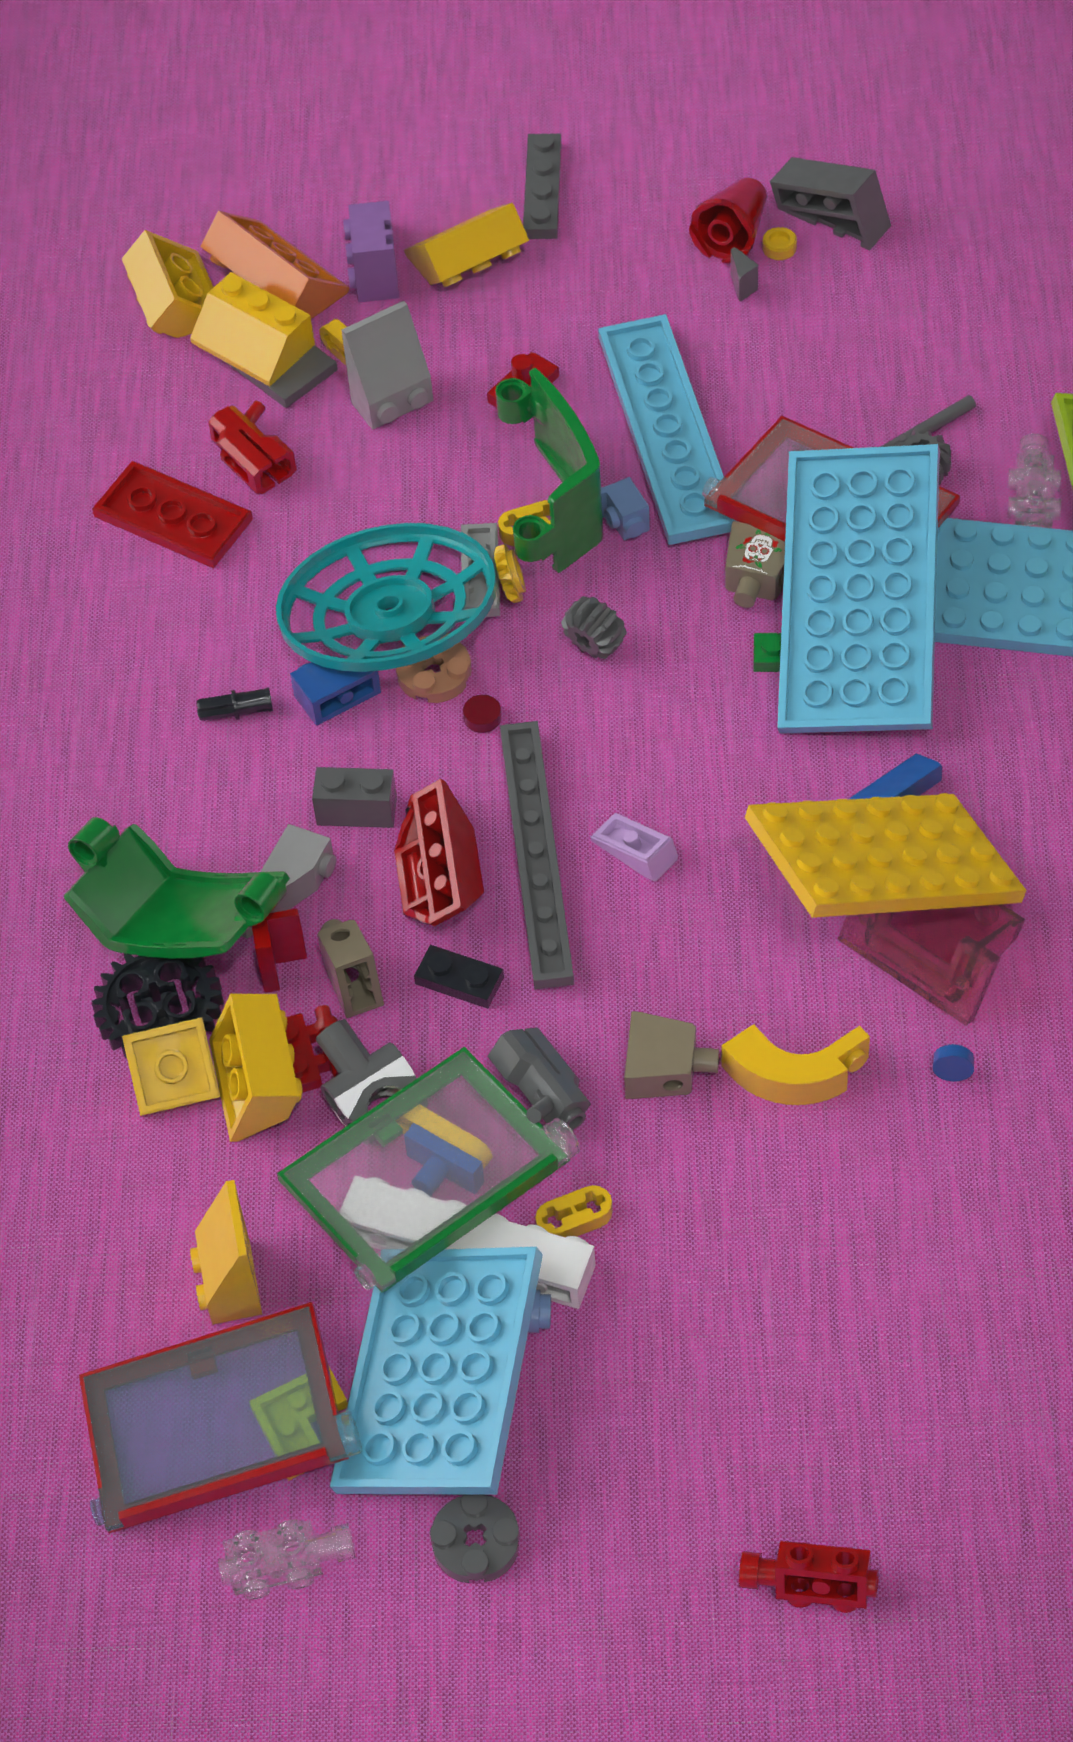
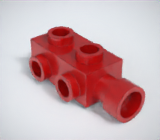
(820, 1570)

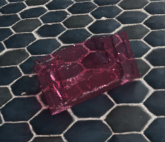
(937, 952)

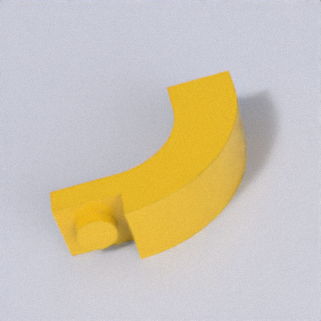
(789, 1076)

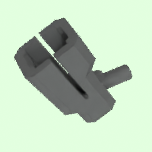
(542, 1075)

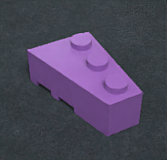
(371, 251)

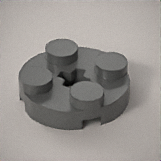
(477, 1561)

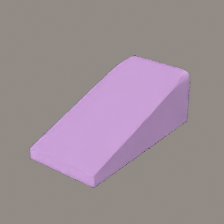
(636, 846)

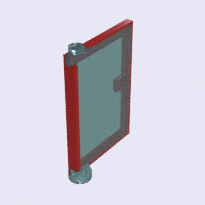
(213, 1418)

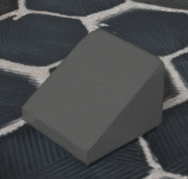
(743, 274)

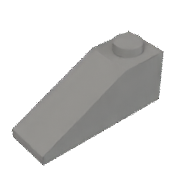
(305, 859)

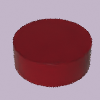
(482, 713)

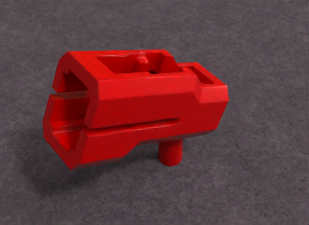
(249, 450)

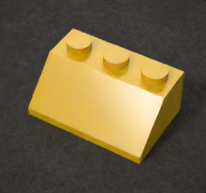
(469, 245)
(168, 283)
(252, 329)
(254, 1064)

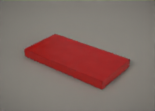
(172, 514)

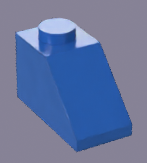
(330, 691)

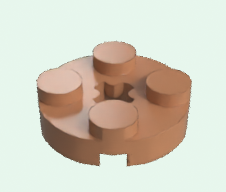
(438, 686)

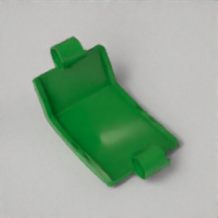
(569, 451)
(153, 909)

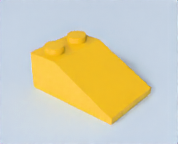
(225, 1261)

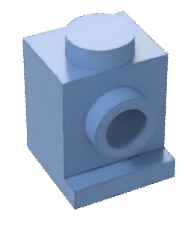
(625, 509)

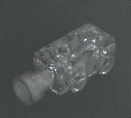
(1034, 484)
(277, 1566)

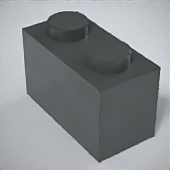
(354, 797)

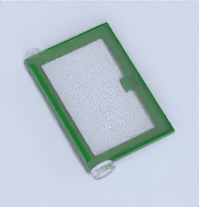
(425, 1168)

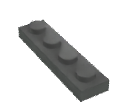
(542, 186)

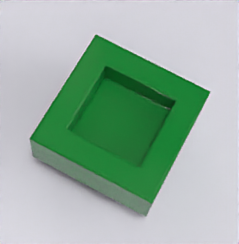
(767, 652)

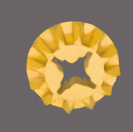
(509, 573)

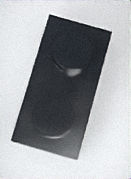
(459, 976)

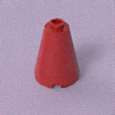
(729, 219)

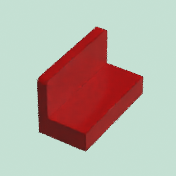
(278, 941)

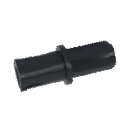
(234, 704)

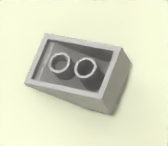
(386, 366)

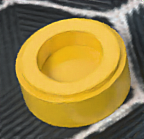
(779, 243)

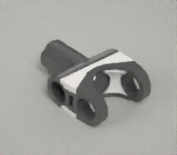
(361, 1074)

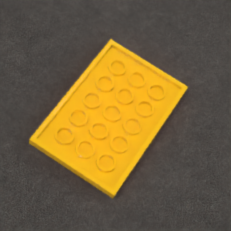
(883, 854)

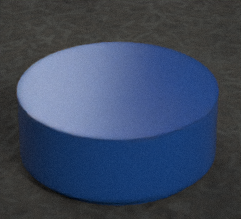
(953, 1063)

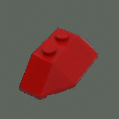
(437, 857)

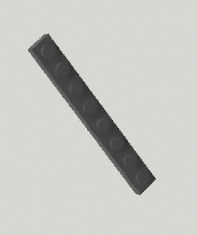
(536, 856)

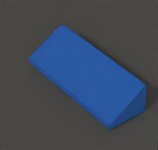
(908, 778)

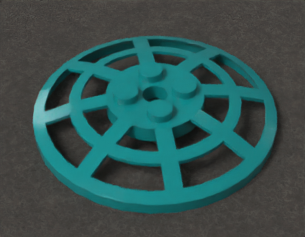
(406, 594)

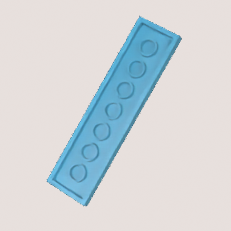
(665, 425)

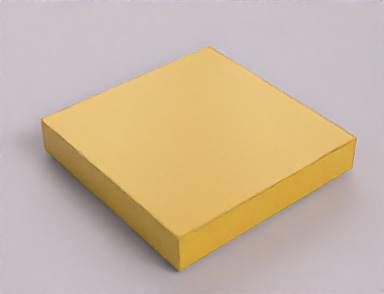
(171, 1066)

